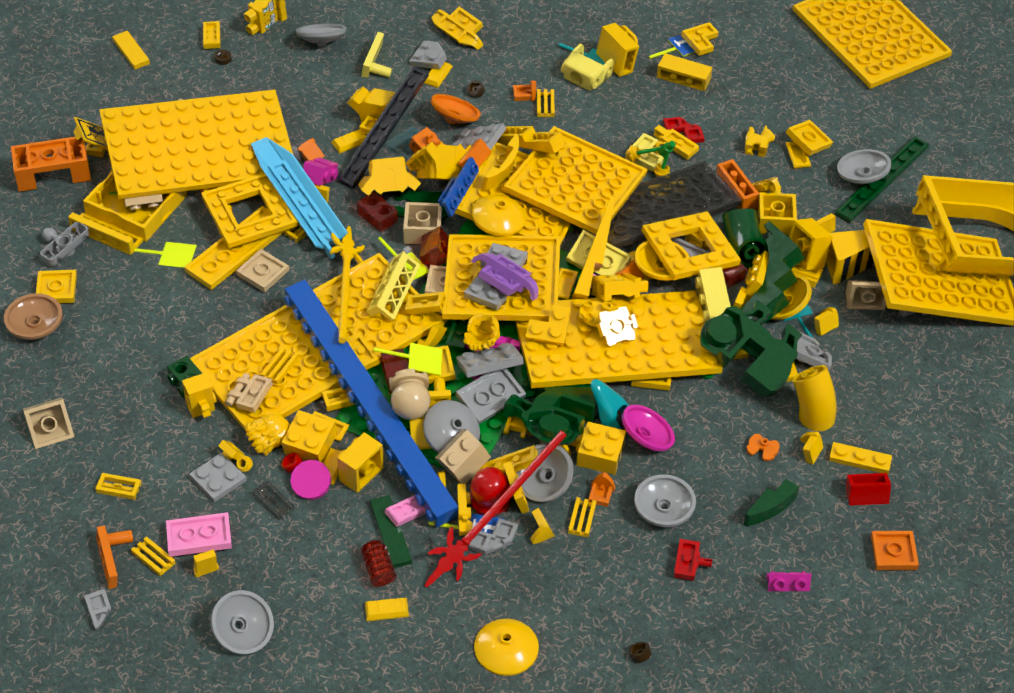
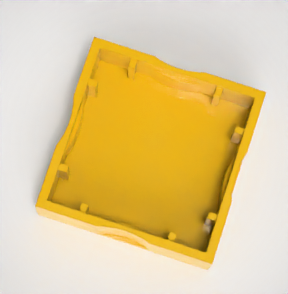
(138, 222)

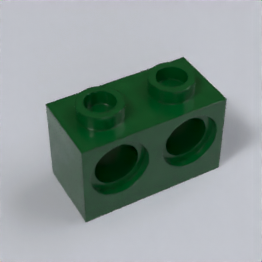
(181, 370)

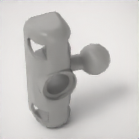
(63, 244)

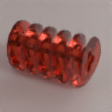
(378, 563)

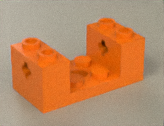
(32, 159)

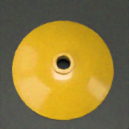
(498, 215)
(650, 263)
(798, 297)
(504, 656)

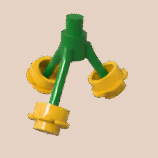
(660, 148)

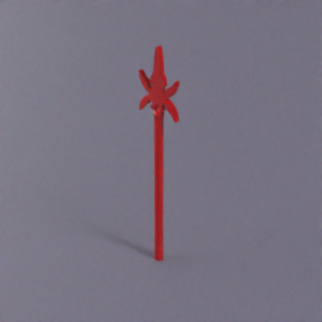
(454, 553)

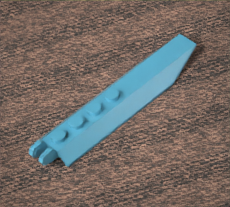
(299, 194)

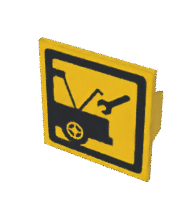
(90, 133)

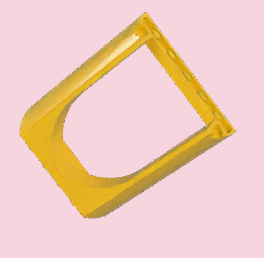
(966, 199)

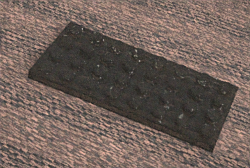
(671, 197)

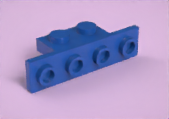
(458, 187)

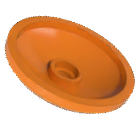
(454, 109)

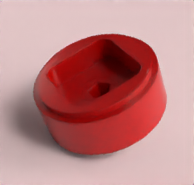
(290, 462)

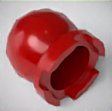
(487, 488)

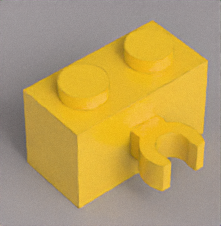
(199, 395)

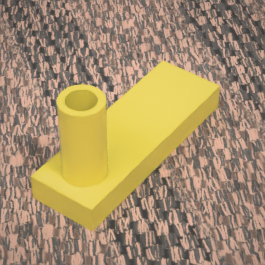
(370, 65)

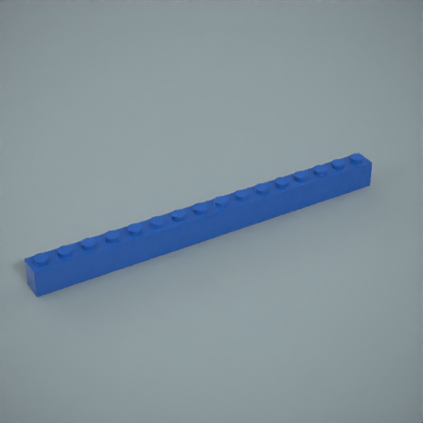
(371, 405)

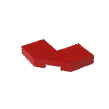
(690, 131)

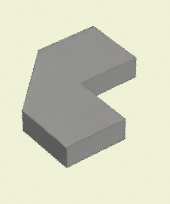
(501, 537)

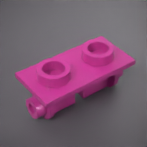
(789, 581)

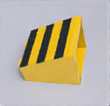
(848, 255)

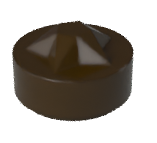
(223, 57)
(475, 89)
(640, 652)

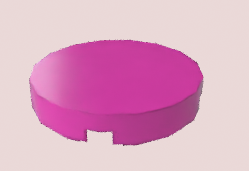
(310, 480)

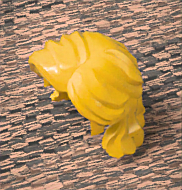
(482, 332)
(267, 432)

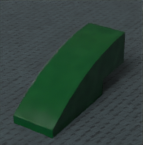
(771, 503)

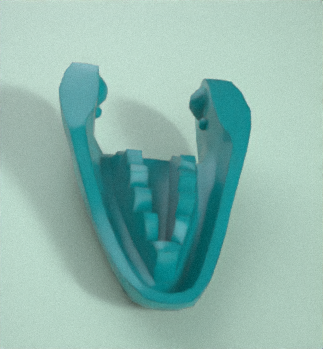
(608, 403)

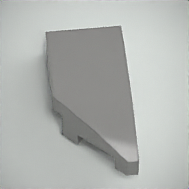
(98, 607)

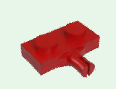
(689, 559)

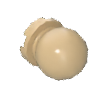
(410, 394)

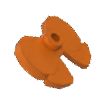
(769, 448)

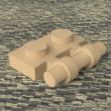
(253, 392)

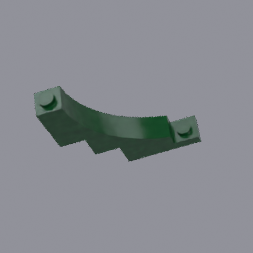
(779, 277)

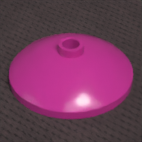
(648, 428)

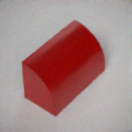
(868, 489)

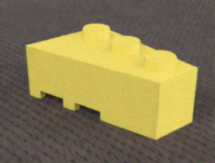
(712, 292)

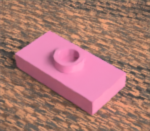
(404, 511)

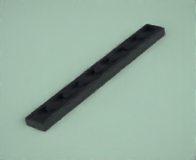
(383, 127)

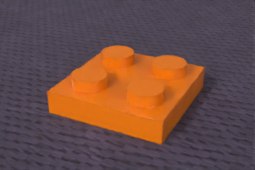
(894, 550)

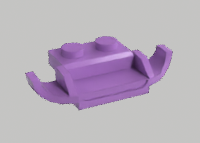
(506, 275)

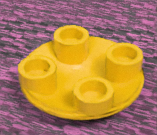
(590, 310)

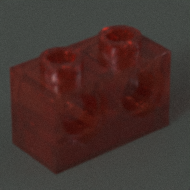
(377, 212)

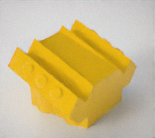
(370, 102)
(437, 161)
(388, 175)

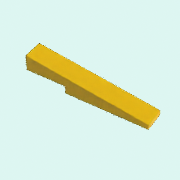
(529, 139)
(596, 254)

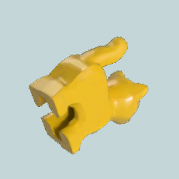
(758, 142)

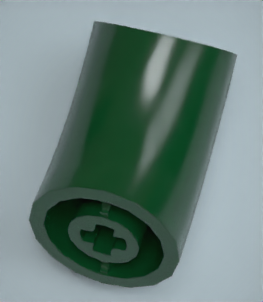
(744, 234)

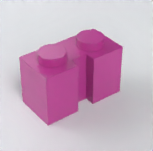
(321, 170)

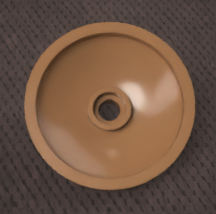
(33, 316)

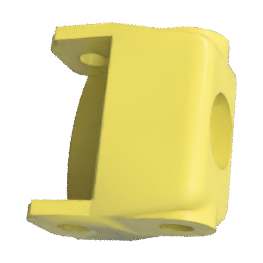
(586, 71)

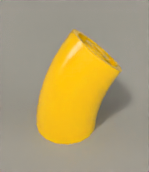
(816, 398)

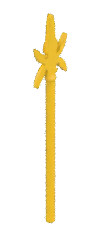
(347, 251)

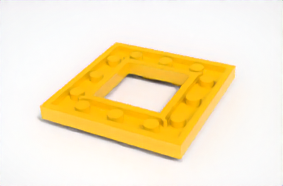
(234, 234)
(659, 237)

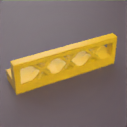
(107, 233)

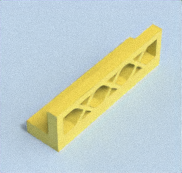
(390, 282)

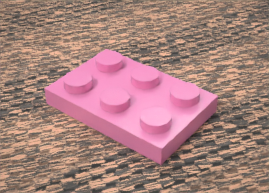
(198, 534)

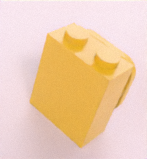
(620, 45)

